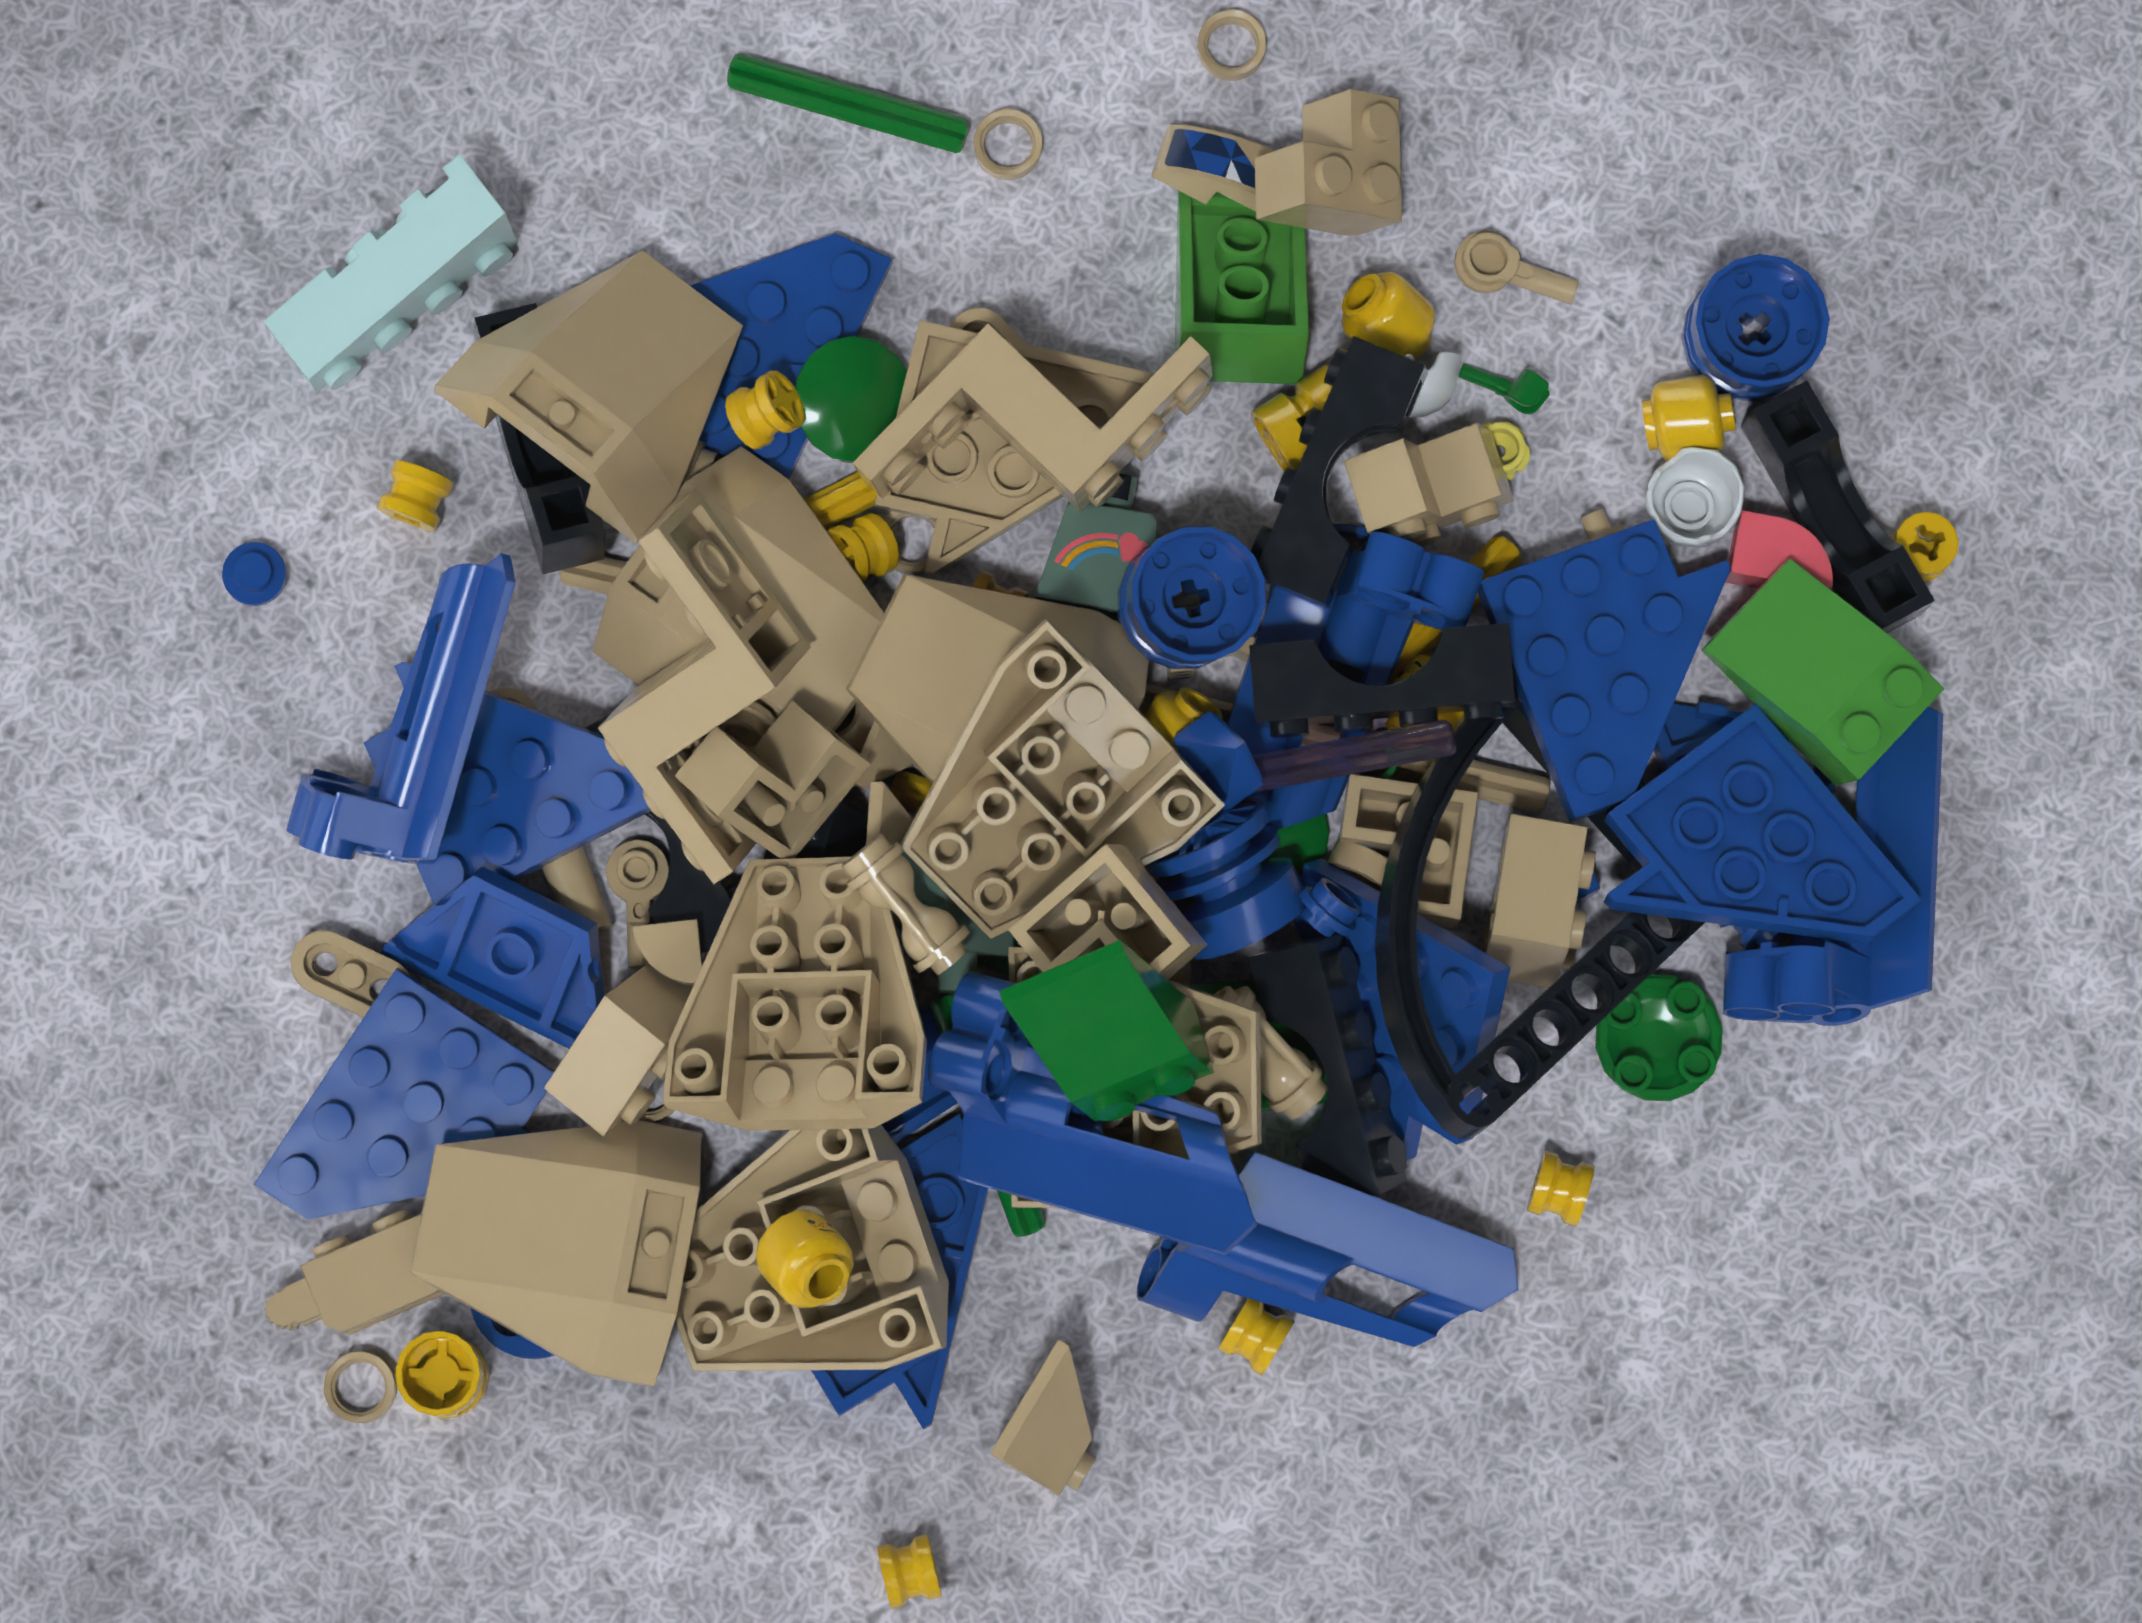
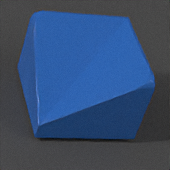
(1219, 758)

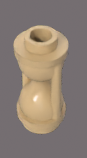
(887, 882)
(1287, 1074)

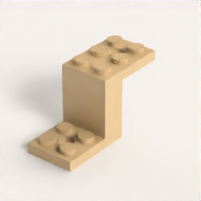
(1035, 420)
(743, 659)

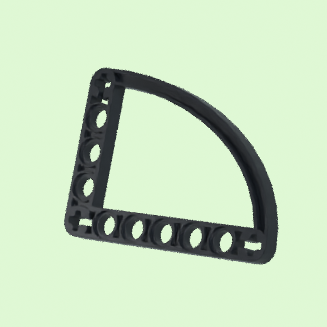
(1397, 958)

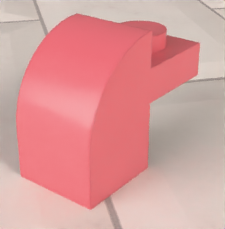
(1766, 542)

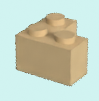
(1341, 173)
(1430, 485)
(781, 785)
(1372, 818)
(1535, 899)
(1105, 903)
(621, 1051)

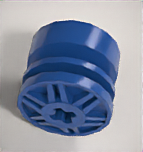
(1784, 304)
(1207, 565)
(1228, 882)

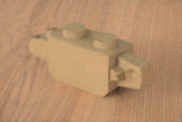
(356, 1281)

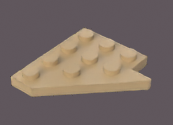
(979, 481)

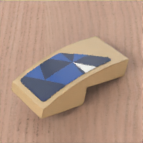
(1208, 162)

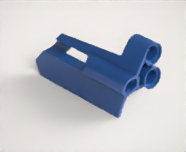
(1360, 638)
(429, 736)
(1841, 979)
(1041, 1147)
(1311, 1233)

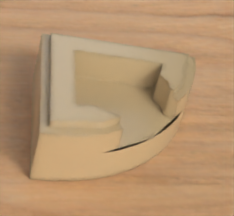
(672, 949)

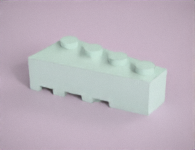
(394, 278)

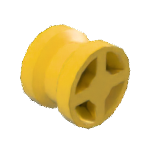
(764, 410)
(415, 495)
(868, 545)
(1920, 551)
(1561, 1188)
(1256, 1335)
(909, 1571)

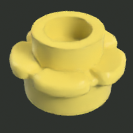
(1512, 440)

